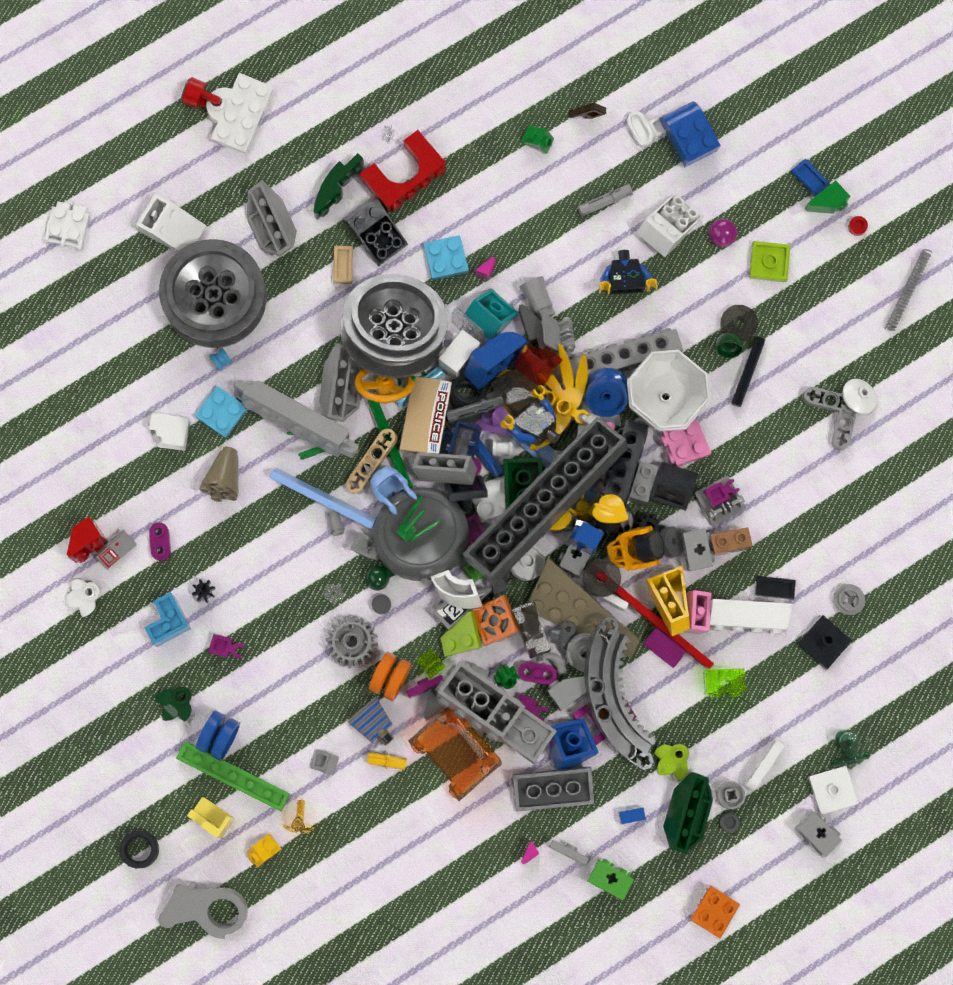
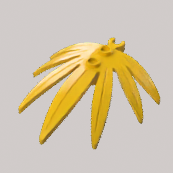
(565, 401)

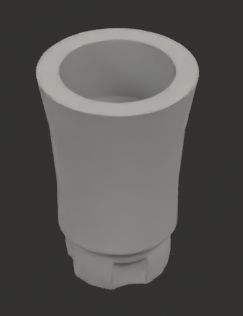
(538, 297)

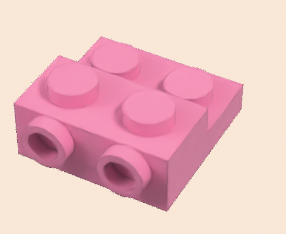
(685, 445)

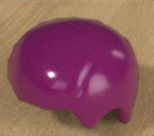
(722, 232)

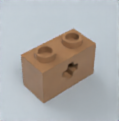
(730, 541)

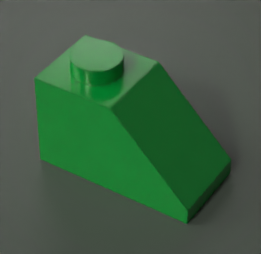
(829, 200)

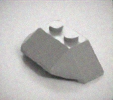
(270, 220)
(338, 390)

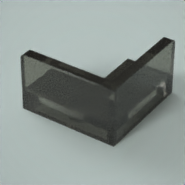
(531, 630)

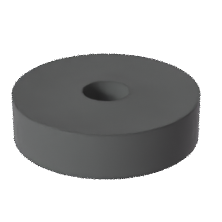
(672, 541)

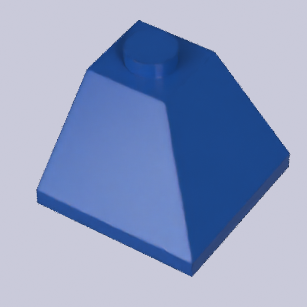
(571, 744)

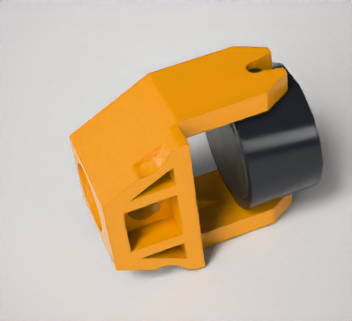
(647, 547)

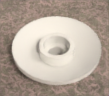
(859, 396)

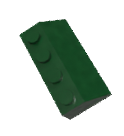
(519, 476)

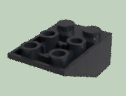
(375, 231)

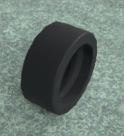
(459, 401)
(124, 849)

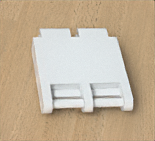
(67, 225)

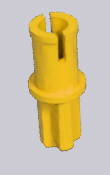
(386, 761)

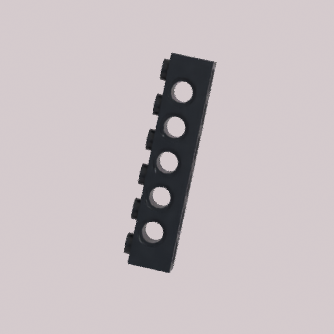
(638, 434)

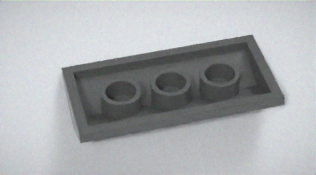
(553, 789)

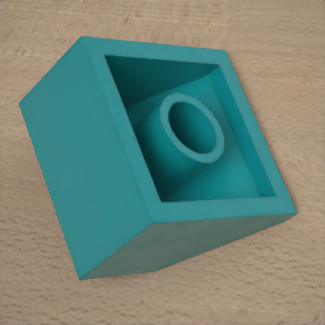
(491, 313)

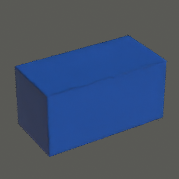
(632, 815)

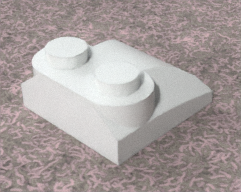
(493, 505)

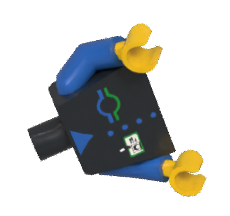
(626, 276)

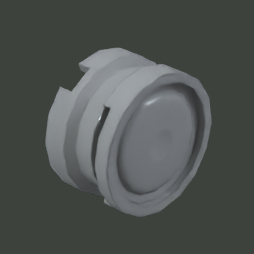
(730, 795)

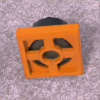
(496, 620)

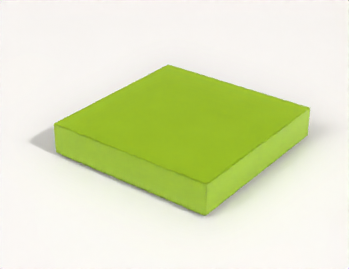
(769, 261)

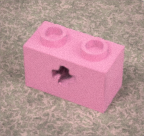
(699, 611)

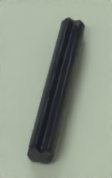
(748, 371)

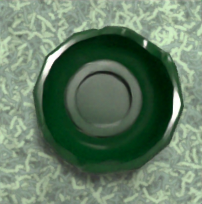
(729, 345)

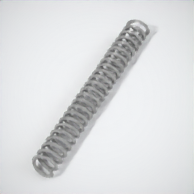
(919, 270)

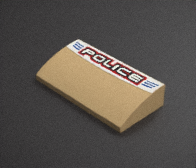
(425, 416)

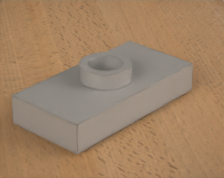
(569, 851)

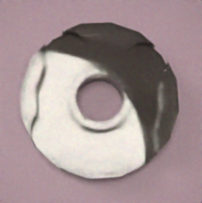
(743, 313)
(601, 589)

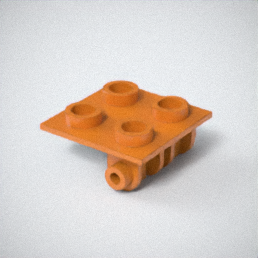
(715, 911)

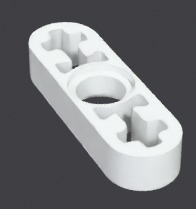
(764, 765)

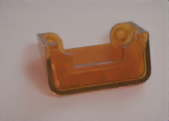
(456, 751)

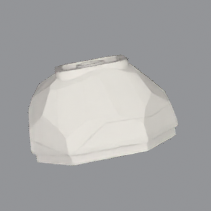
(670, 375)

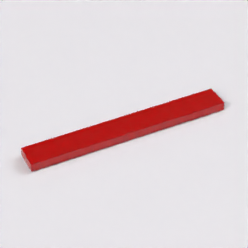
(659, 624)

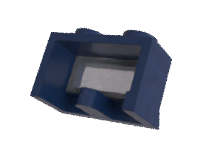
(464, 439)

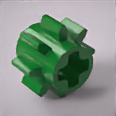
(506, 676)

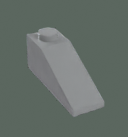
(568, 691)

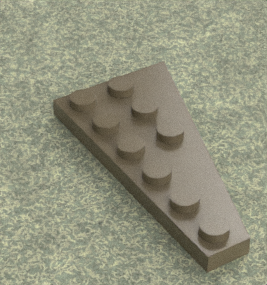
(563, 600)

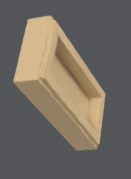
(343, 265)

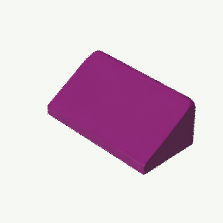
(664, 648)

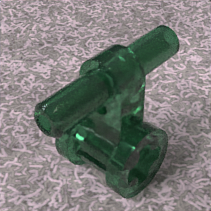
(848, 749)

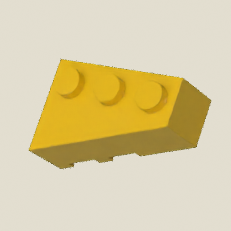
(670, 599)

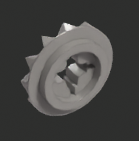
(851, 591)

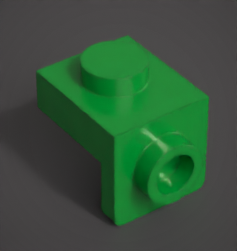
(538, 138)

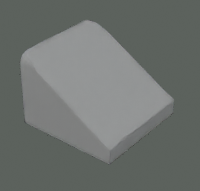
(324, 762)

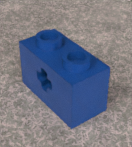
(586, 538)

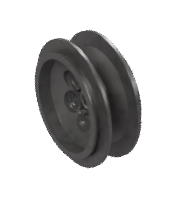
(188, 272)
(393, 311)

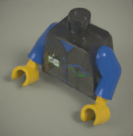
(534, 423)

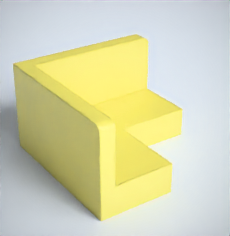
(211, 818)

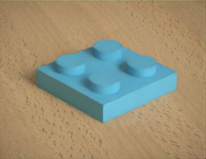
(446, 257)
(221, 412)

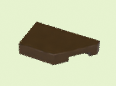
(589, 111)

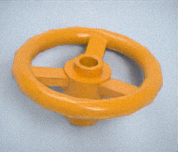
(385, 388)

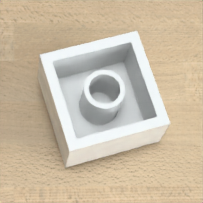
(455, 357)

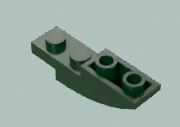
(331, 190)

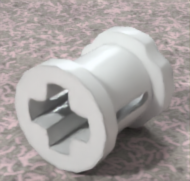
(502, 447)

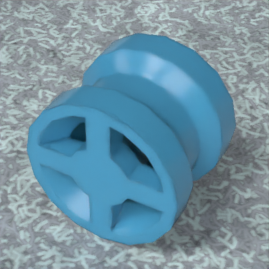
(220, 359)

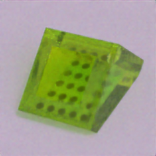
(430, 663)

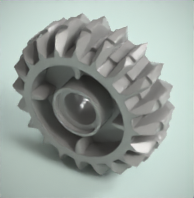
(340, 638)

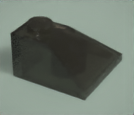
(516, 390)

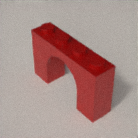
(393, 194)

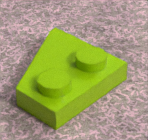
(462, 636)

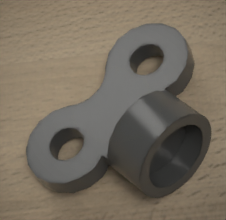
(562, 636)

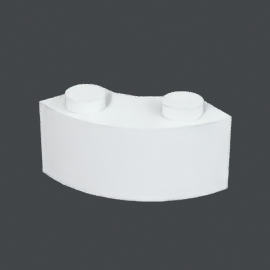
(456, 591)

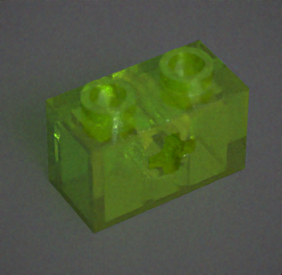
(736, 681)

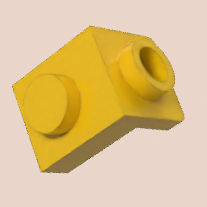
(263, 850)

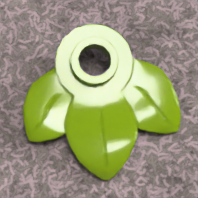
(670, 762)

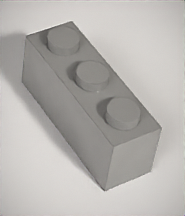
(444, 468)

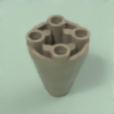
(222, 477)

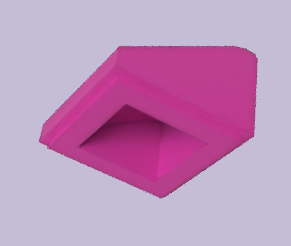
(486, 269)
(530, 853)

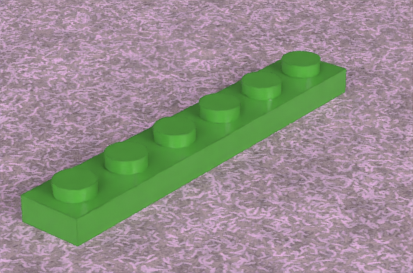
(233, 776)

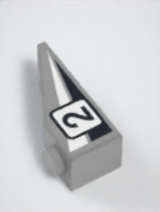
(450, 615)

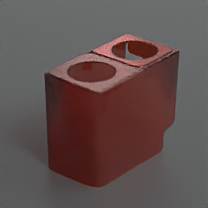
(538, 364)

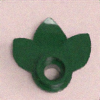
(173, 706)

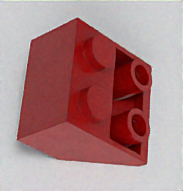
(84, 540)

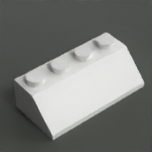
(749, 615)

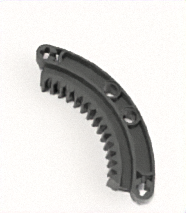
(618, 725)

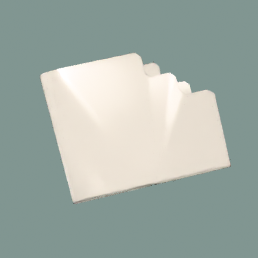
(170, 430)

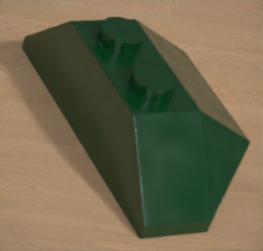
(688, 813)

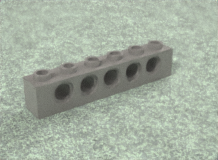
(667, 336)

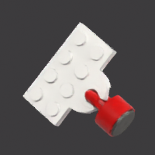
(234, 109)

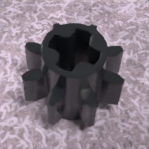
(204, 596)

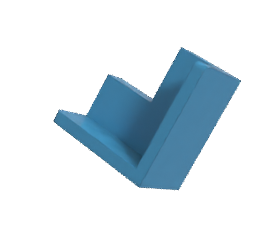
(172, 622)

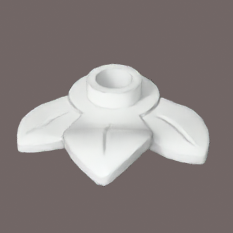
(80, 598)

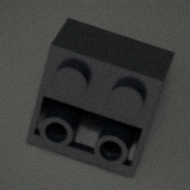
(673, 486)

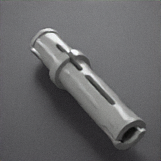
(612, 196)

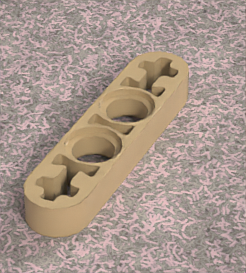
(369, 459)

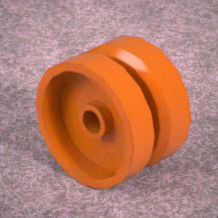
(388, 675)

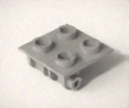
(558, 333)
(724, 510)

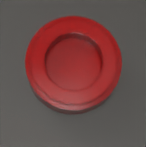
(858, 225)

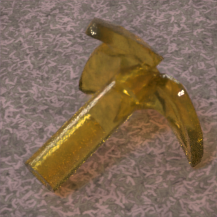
(298, 823)

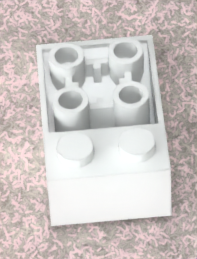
(169, 224)
(669, 224)

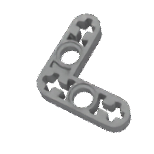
(843, 412)

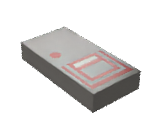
(115, 549)

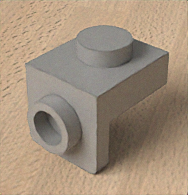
(364, 546)

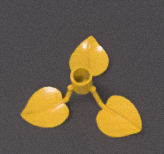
(609, 510)

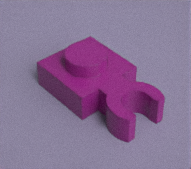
(719, 494)
(223, 646)
(530, 705)

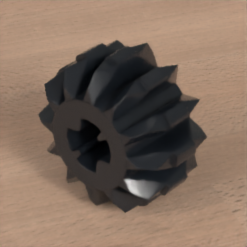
(648, 521)

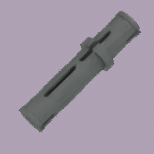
(475, 408)

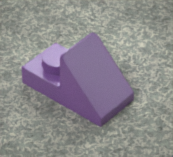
(491, 422)

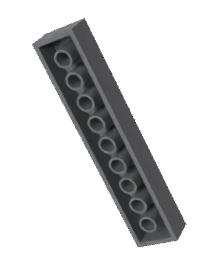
(545, 501)

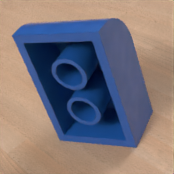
(690, 133)
(493, 358)

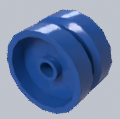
(607, 392)
(217, 735)

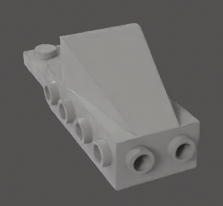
(493, 712)

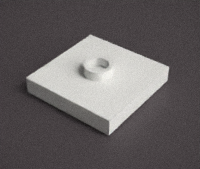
(833, 790)

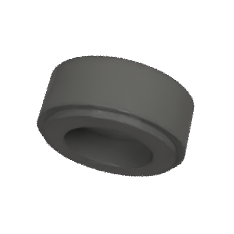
(381, 604)
(729, 822)

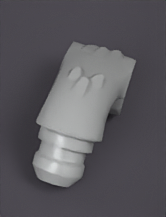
(559, 662)

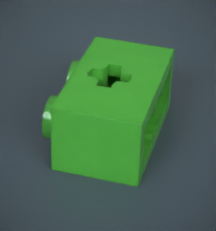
(619, 888)

